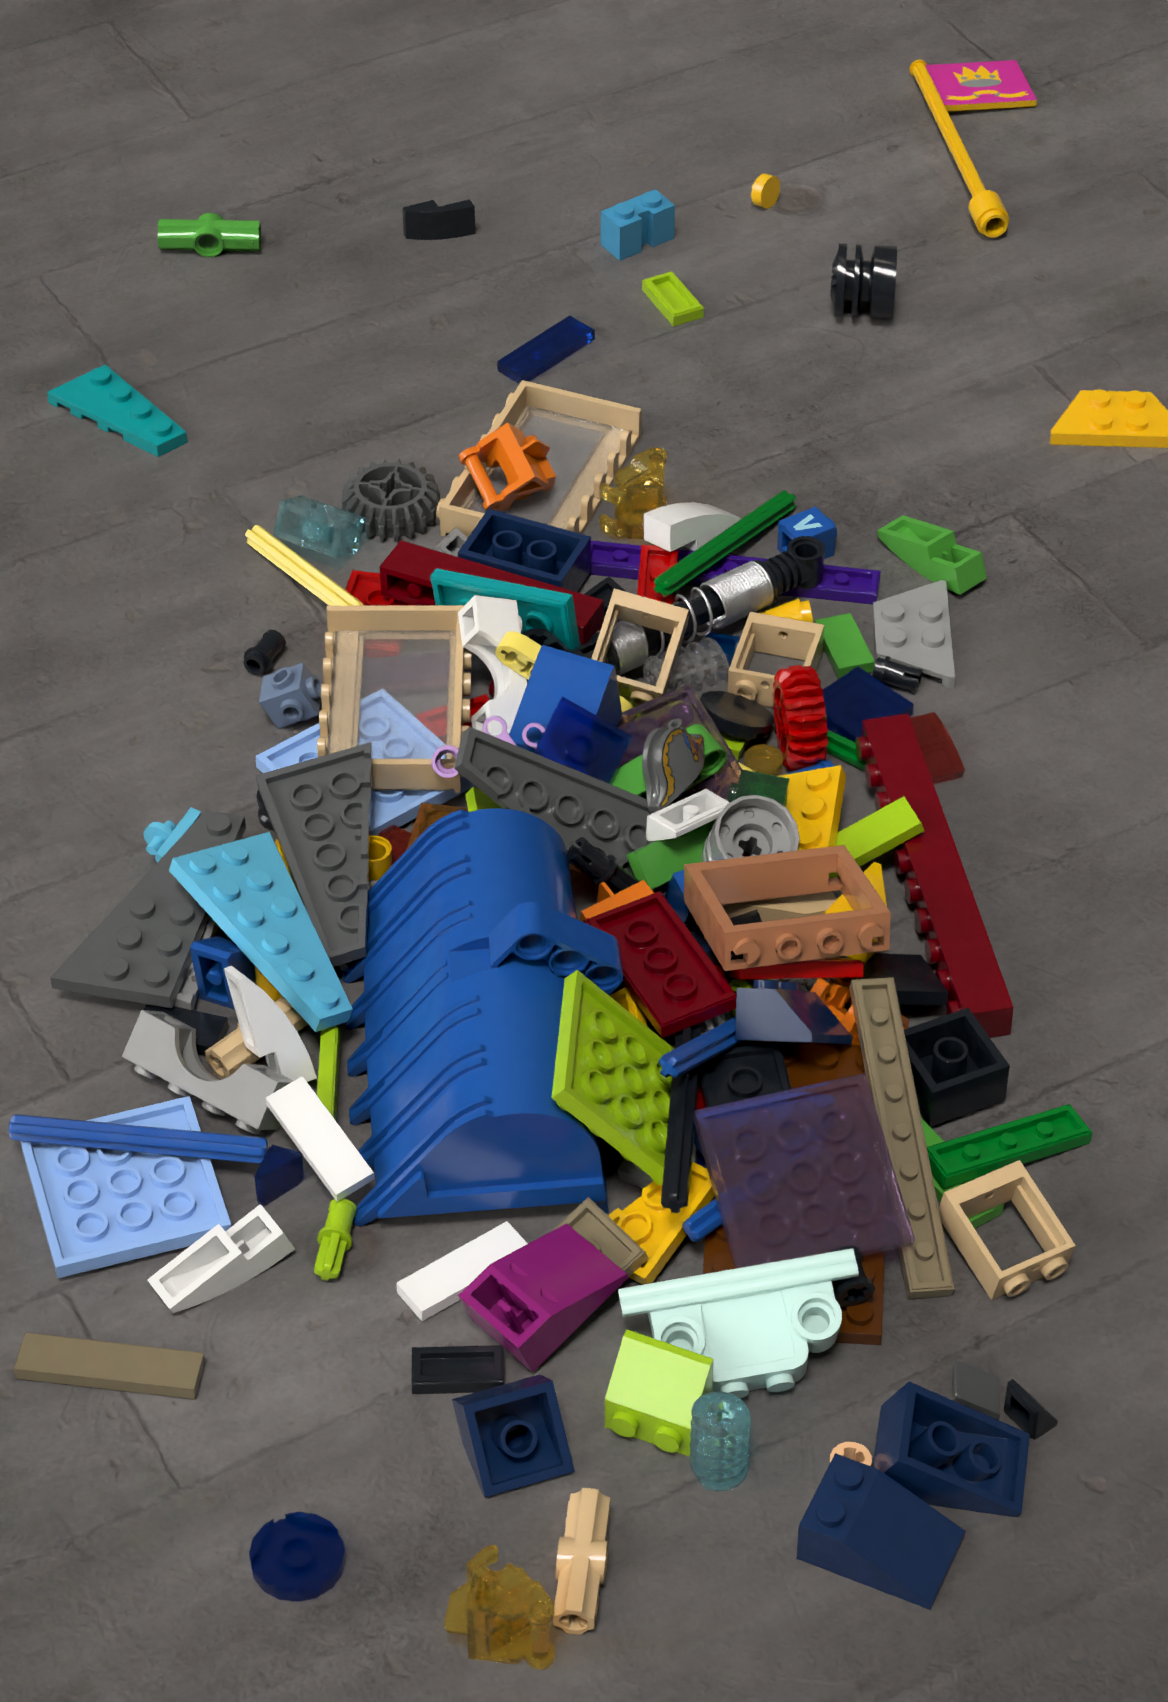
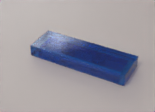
(546, 350)

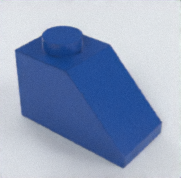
(209, 960)

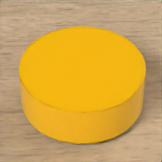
(765, 191)

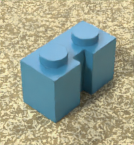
(636, 223)

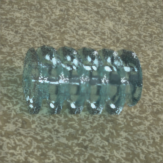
(720, 1440)

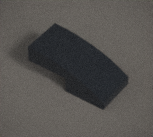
(432, 222)

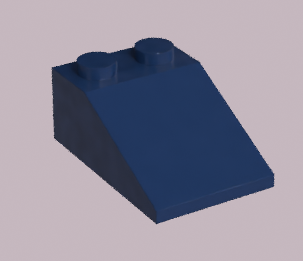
(951, 1453)
(877, 1533)

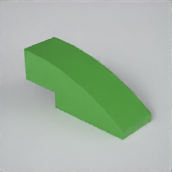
(934, 553)

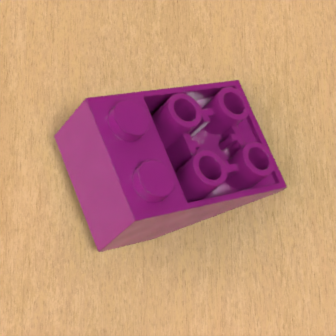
(541, 1293)

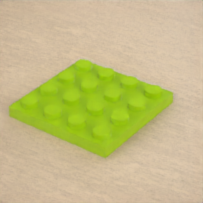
(612, 1074)

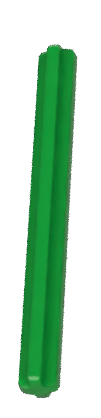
(724, 543)

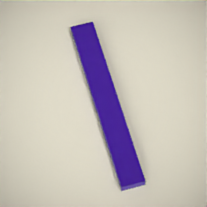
(838, 582)

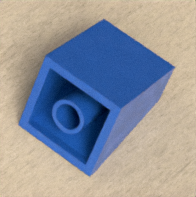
(569, 676)

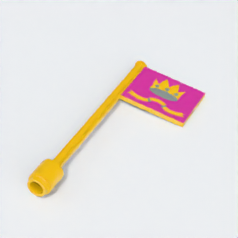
(973, 88)

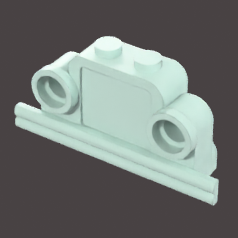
(749, 1318)

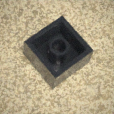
(955, 1067)

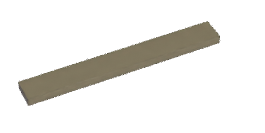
(894, 1094)

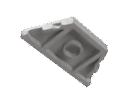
(916, 631)

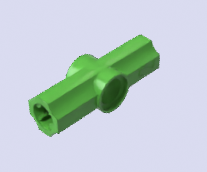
(209, 235)

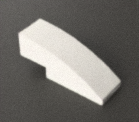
(685, 525)
(268, 1029)
(221, 1261)

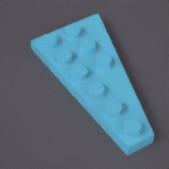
(260, 910)

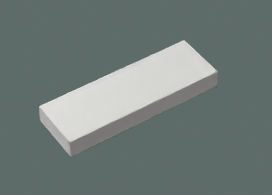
(319, 1138)
(444, 1279)

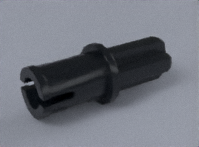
(600, 866)

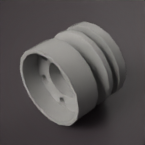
(751, 826)

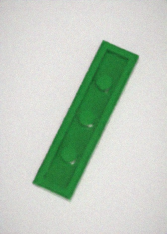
(1004, 1144)

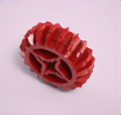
(799, 717)

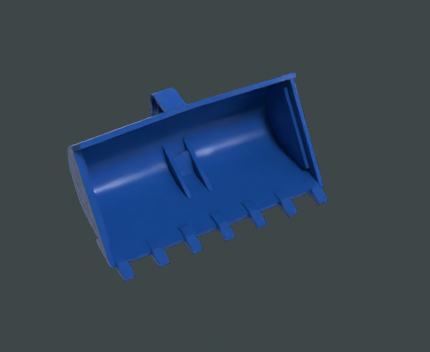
(467, 1020)

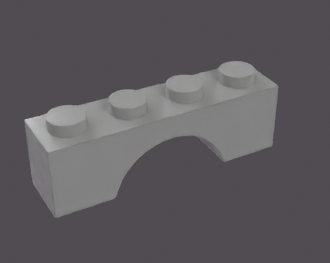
(168, 1050)

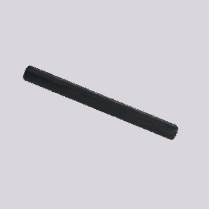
(680, 1131)

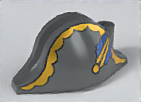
(670, 763)

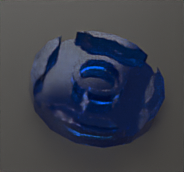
(297, 1557)

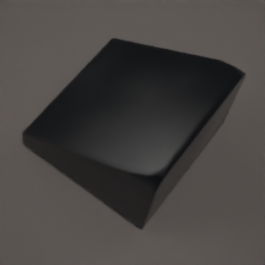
(1027, 1411)

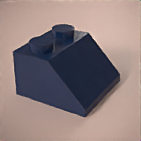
(785, 1014)
(513, 1434)

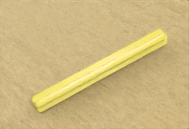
(299, 568)

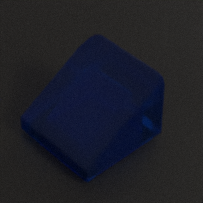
(278, 1174)

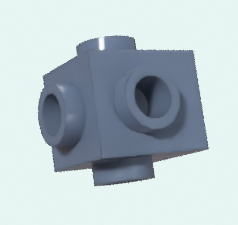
(290, 695)

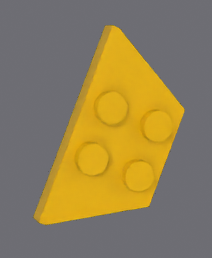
(1113, 420)

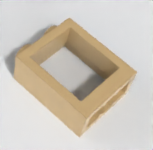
(652, 615)
(764, 635)
(992, 1190)

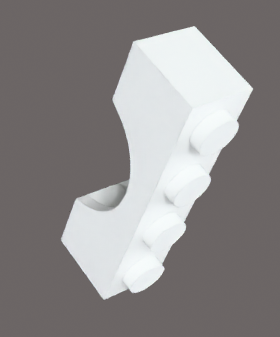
(482, 626)

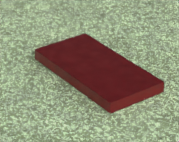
(665, 965)

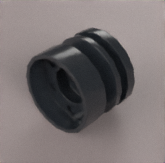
(865, 281)

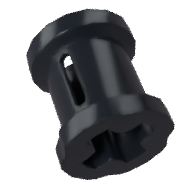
(857, 1289)

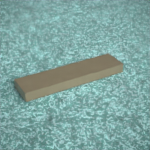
(109, 1365)

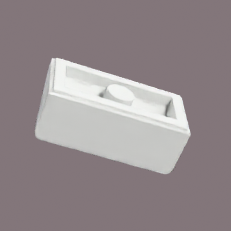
(684, 815)

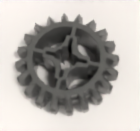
(392, 499)

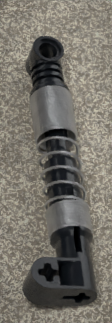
(719, 601)

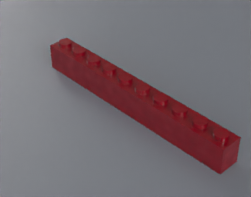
(936, 876)

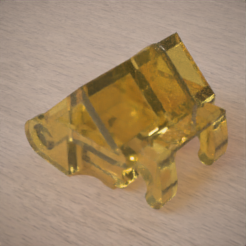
(638, 492)
(502, 1614)

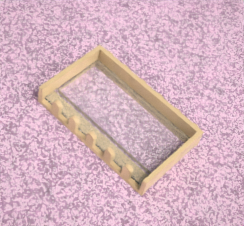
(587, 447)
(399, 684)

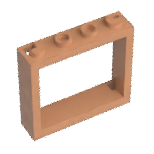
(784, 875)

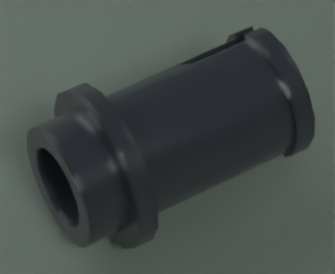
(259, 658)
(897, 674)

